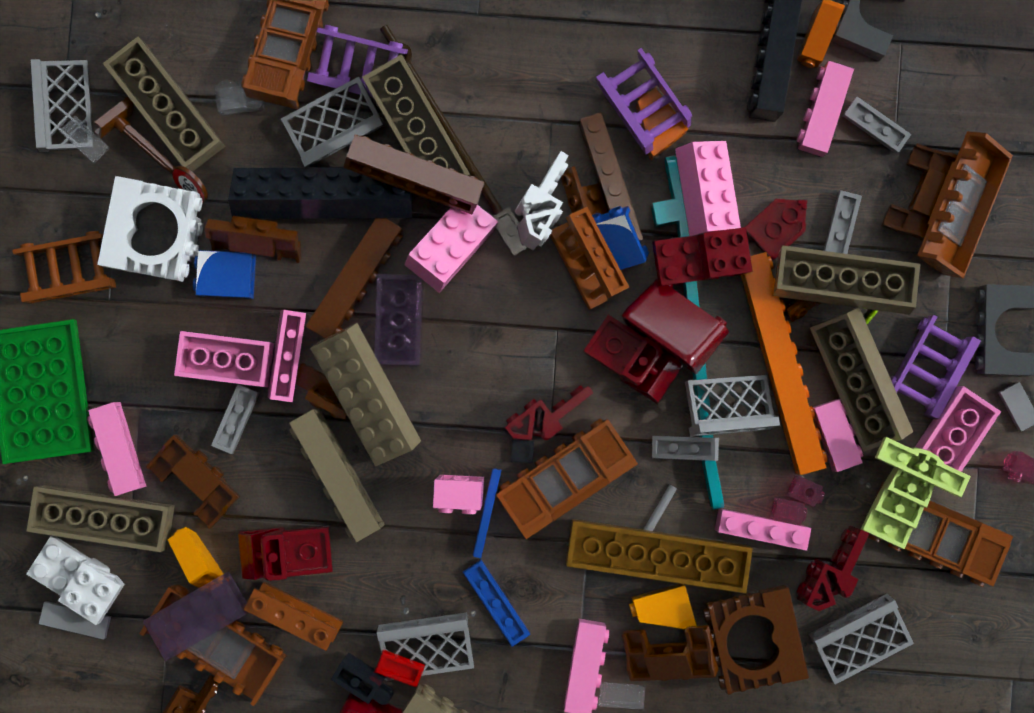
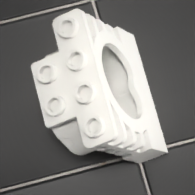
(126, 202)

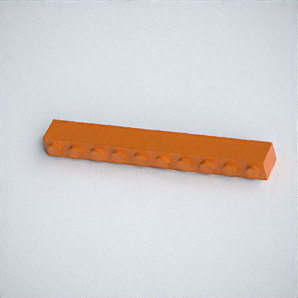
(783, 368)

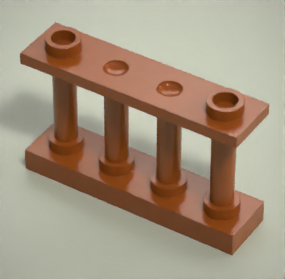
(597, 254)
(57, 289)
(294, 615)

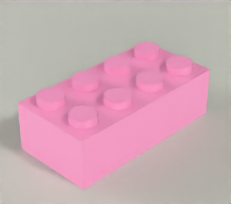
(707, 187)
(450, 245)
(224, 359)
(959, 428)
(458, 493)

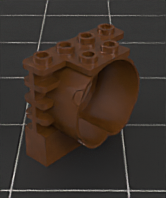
(786, 663)

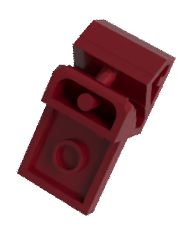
(702, 256)
(633, 358)
(522, 425)
(284, 553)
(821, 576)

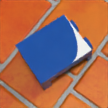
(621, 237)
(225, 274)

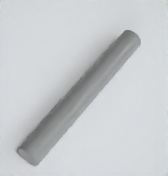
(663, 503)

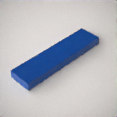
(487, 511)
(496, 602)

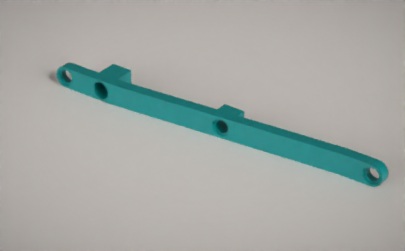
(669, 213)

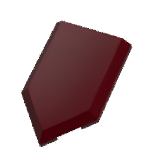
(778, 225)

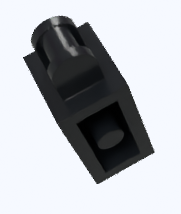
(362, 680)

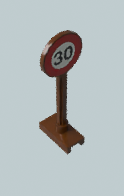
(117, 118)

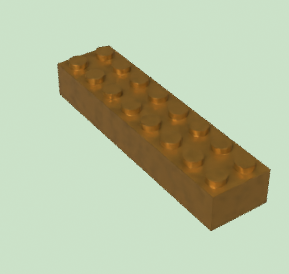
(659, 556)

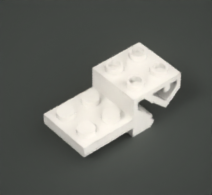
(541, 206)
(80, 581)

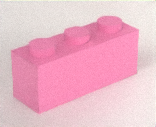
(837, 435)

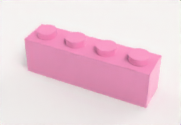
(825, 108)
(286, 355)
(116, 448)
(762, 529)
(585, 666)

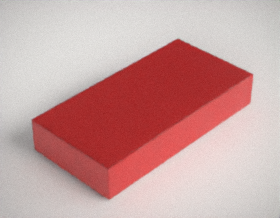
(399, 668)

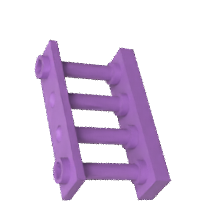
(321, 74)
(633, 120)
(955, 367)

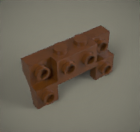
(934, 170)
(253, 237)
(198, 476)
(670, 660)

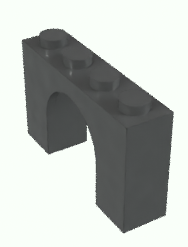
(858, 35)
(992, 357)

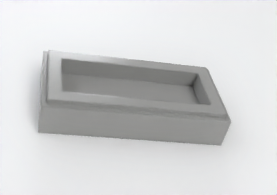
(1018, 406)

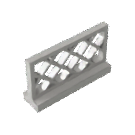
(41, 101)
(340, 140)
(736, 423)
(850, 624)
(429, 627)

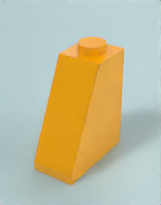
(194, 557)
(664, 607)

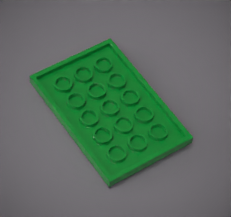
(42, 393)

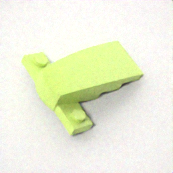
(908, 490)

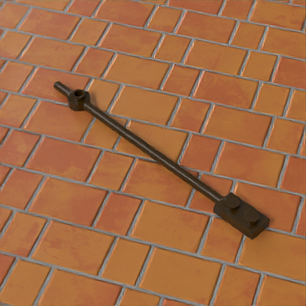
(507, 221)

